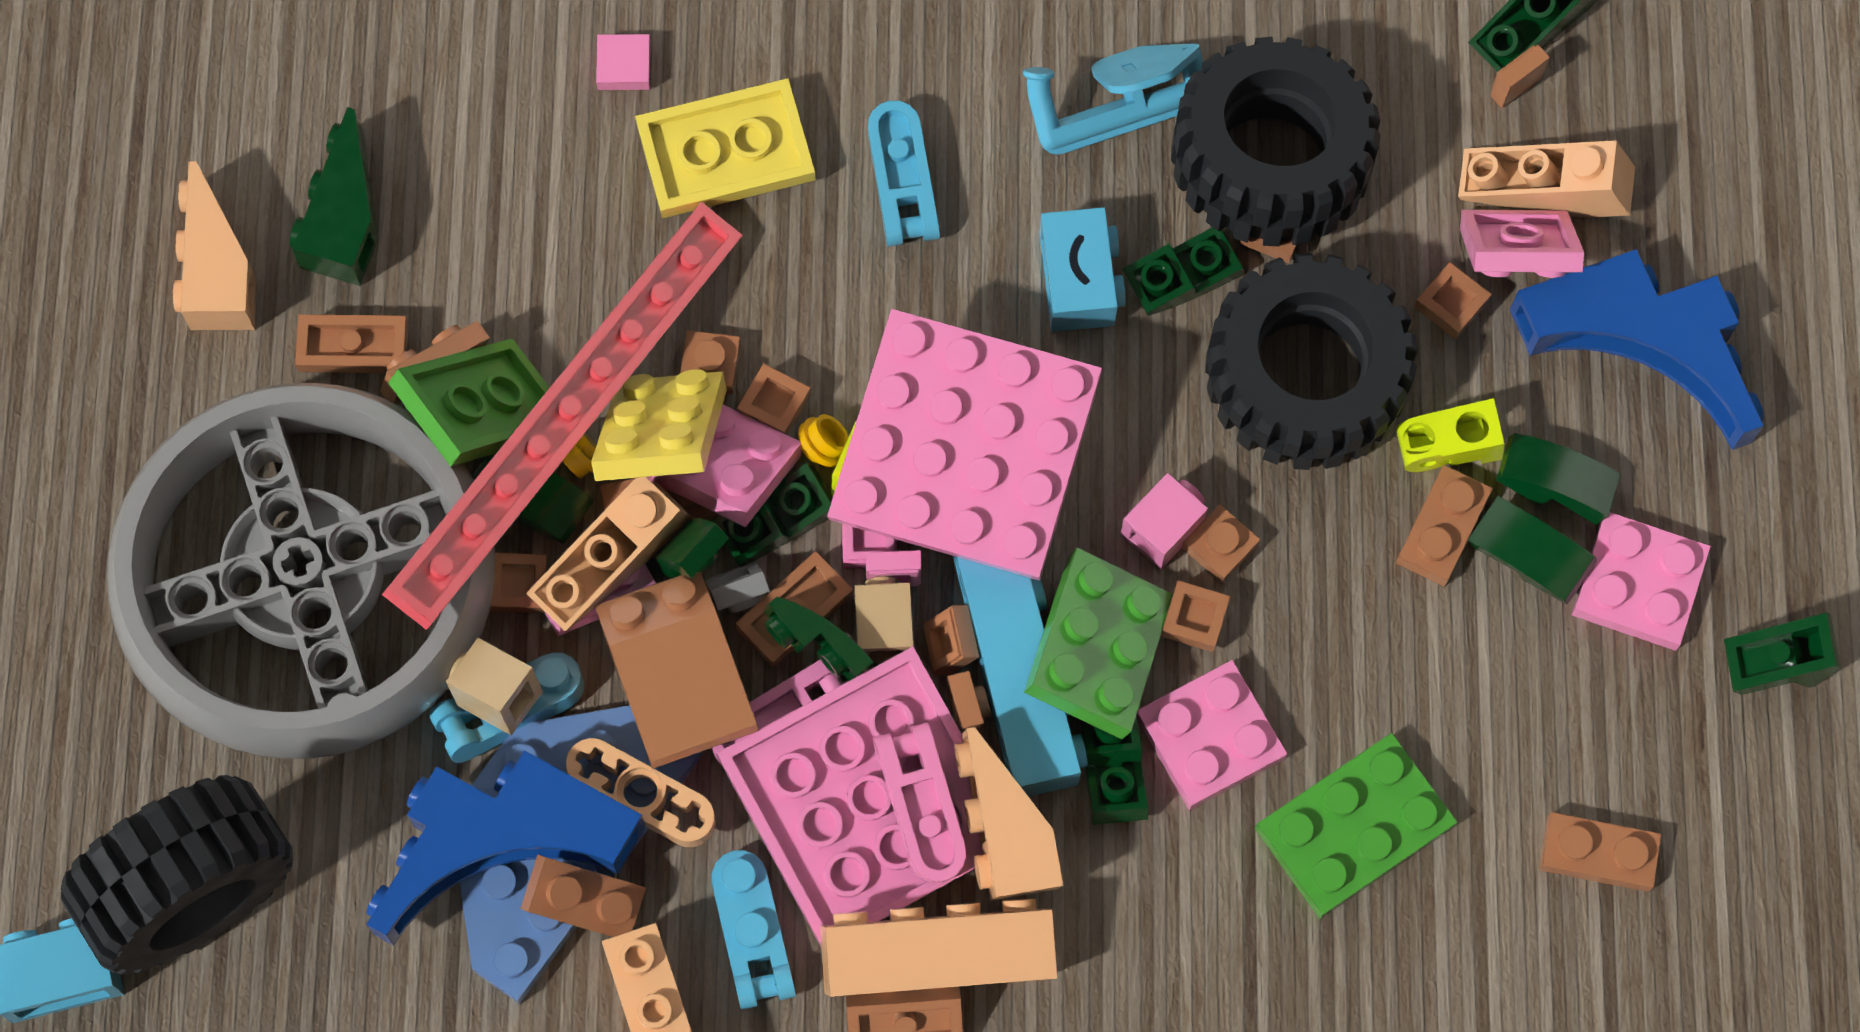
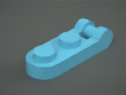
(901, 172)
(561, 687)
(750, 927)

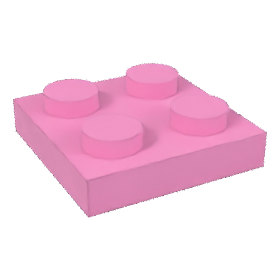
(1521, 242)
(741, 468)
(1641, 581)
(1211, 735)

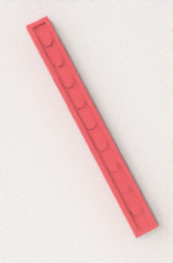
(561, 417)

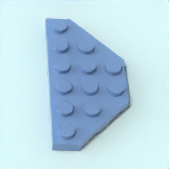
(505, 942)

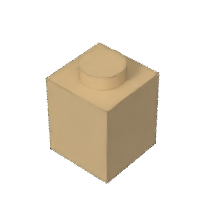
(883, 617)
(494, 686)

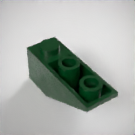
(1525, 24)
(340, 221)

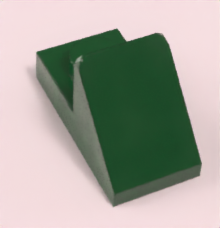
(1783, 654)

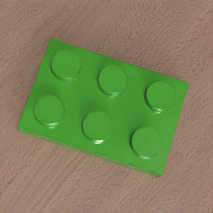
(471, 398)
(1099, 643)
(1355, 825)

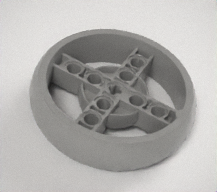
(152, 618)

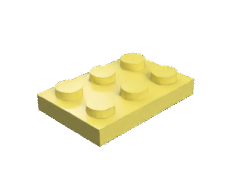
(725, 148)
(660, 426)

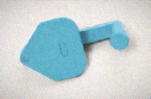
(1119, 74)

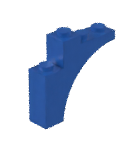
(1679, 333)
(472, 832)

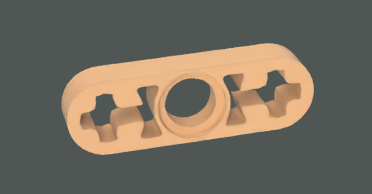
(683, 800)

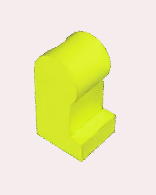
(1451, 437)

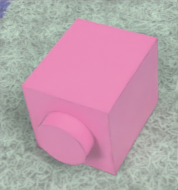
(1164, 519)

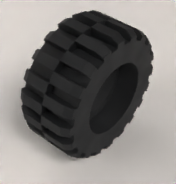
(1286, 85)
(1323, 297)
(176, 874)

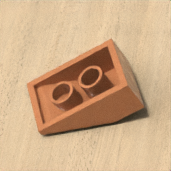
(676, 669)

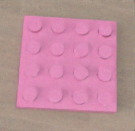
(965, 444)
(825, 800)

